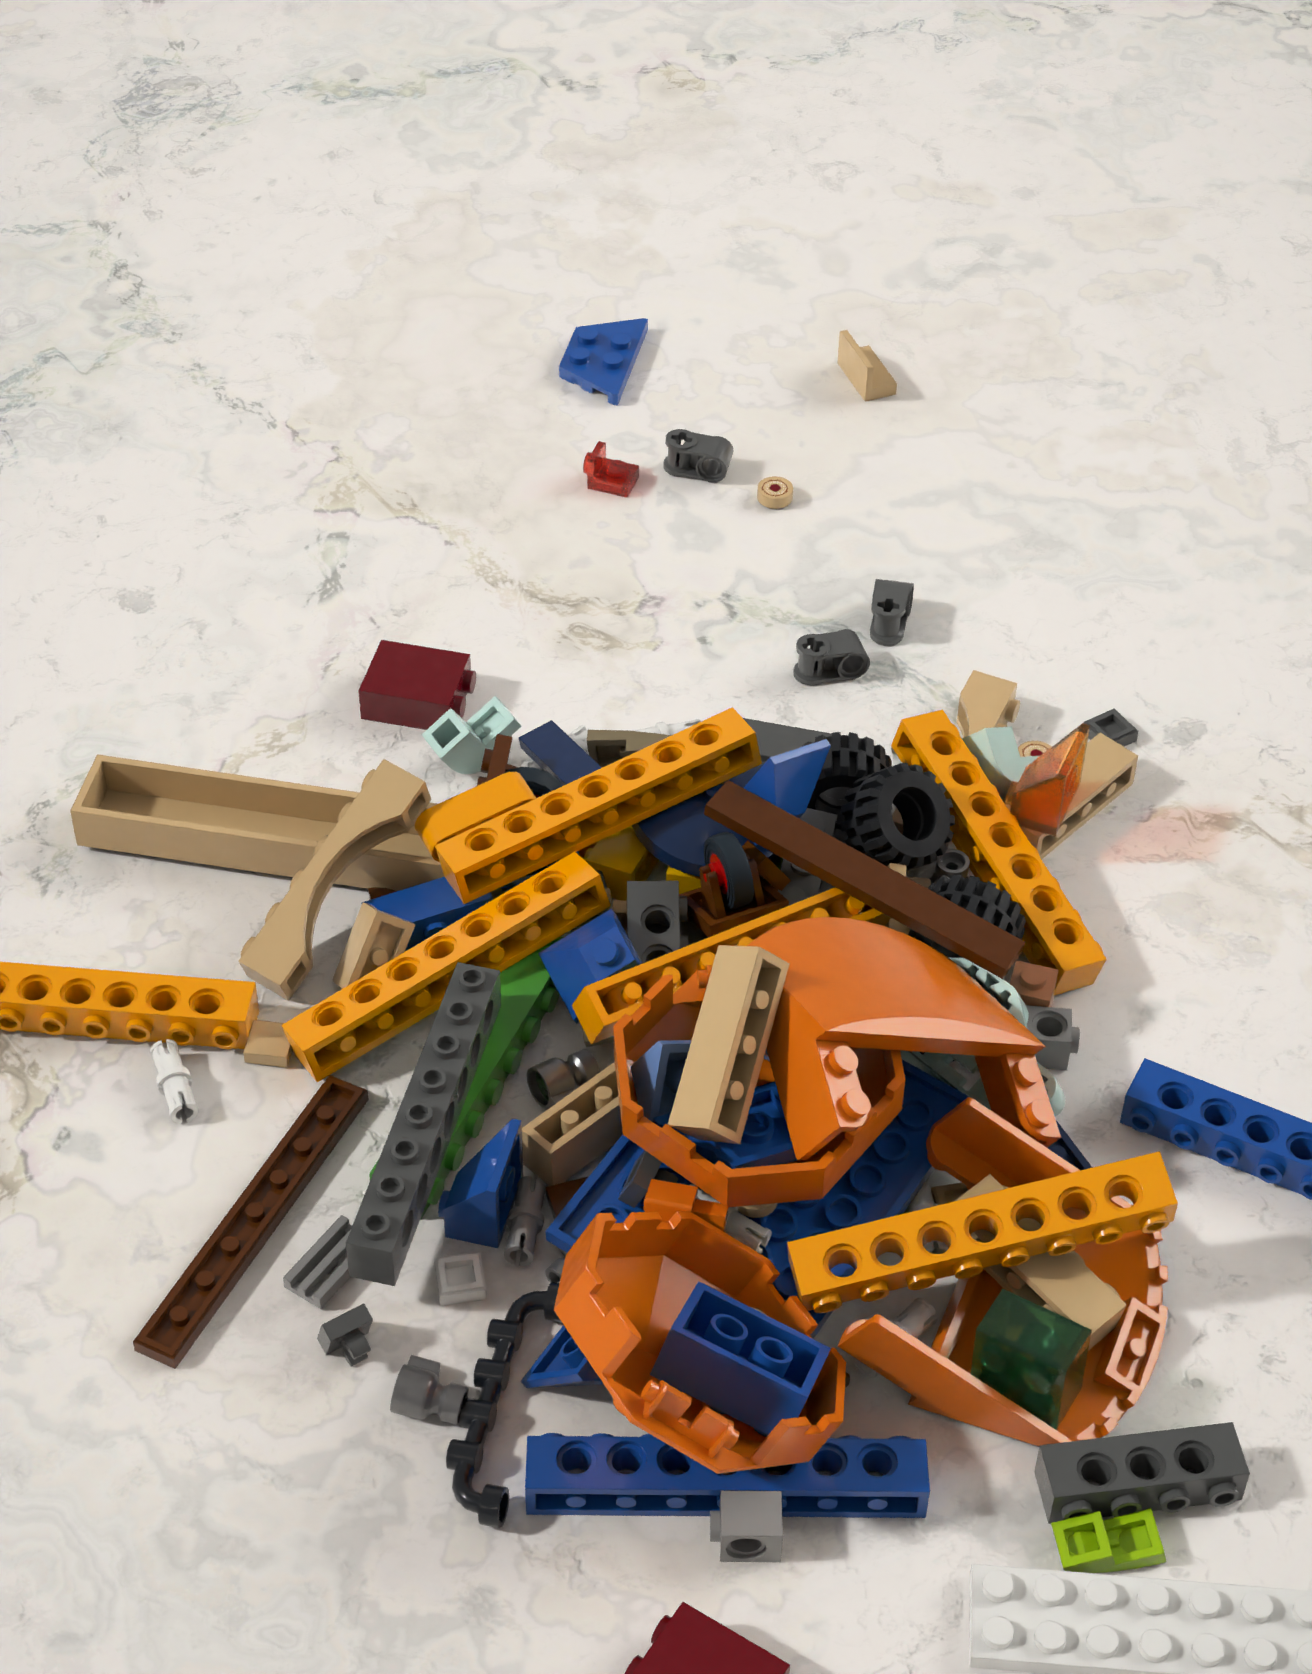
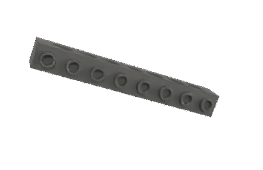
(423, 1126)

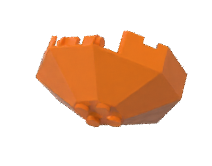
(674, 1018)
(620, 1301)

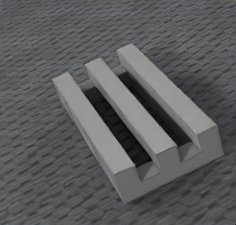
(321, 1261)

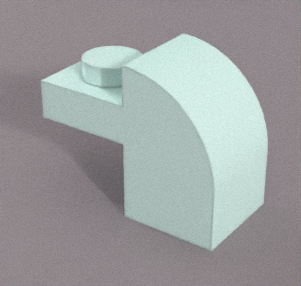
(464, 743)
(998, 756)

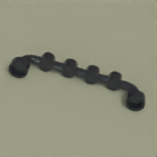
(481, 1413)

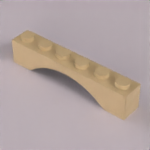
(983, 704)
(382, 809)

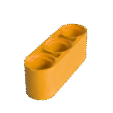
(472, 809)

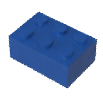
(739, 1360)

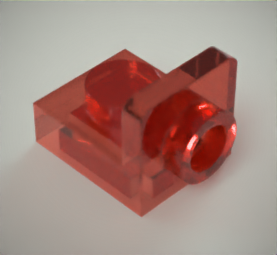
(607, 474)

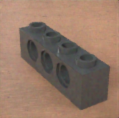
(655, 904)
(1158, 1455)

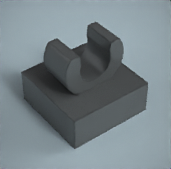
(638, 1181)
(348, 1334)

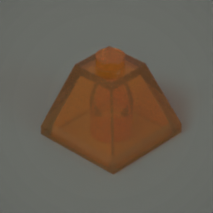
(1050, 784)

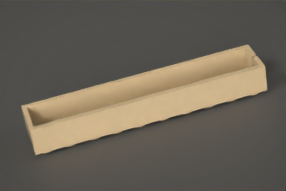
(231, 822)

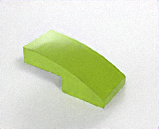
(1108, 1545)

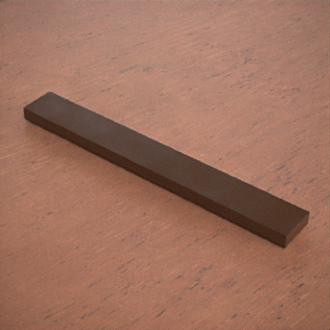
(865, 879)
(250, 1223)

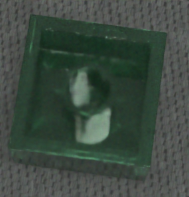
(1031, 1356)

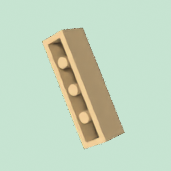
(1105, 775)
(728, 1044)
(574, 1129)
(1055, 1282)

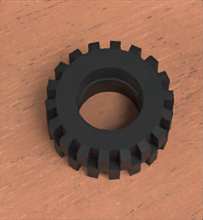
(845, 763)
(922, 809)
(980, 899)

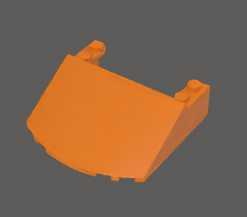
(888, 992)
(970, 1146)

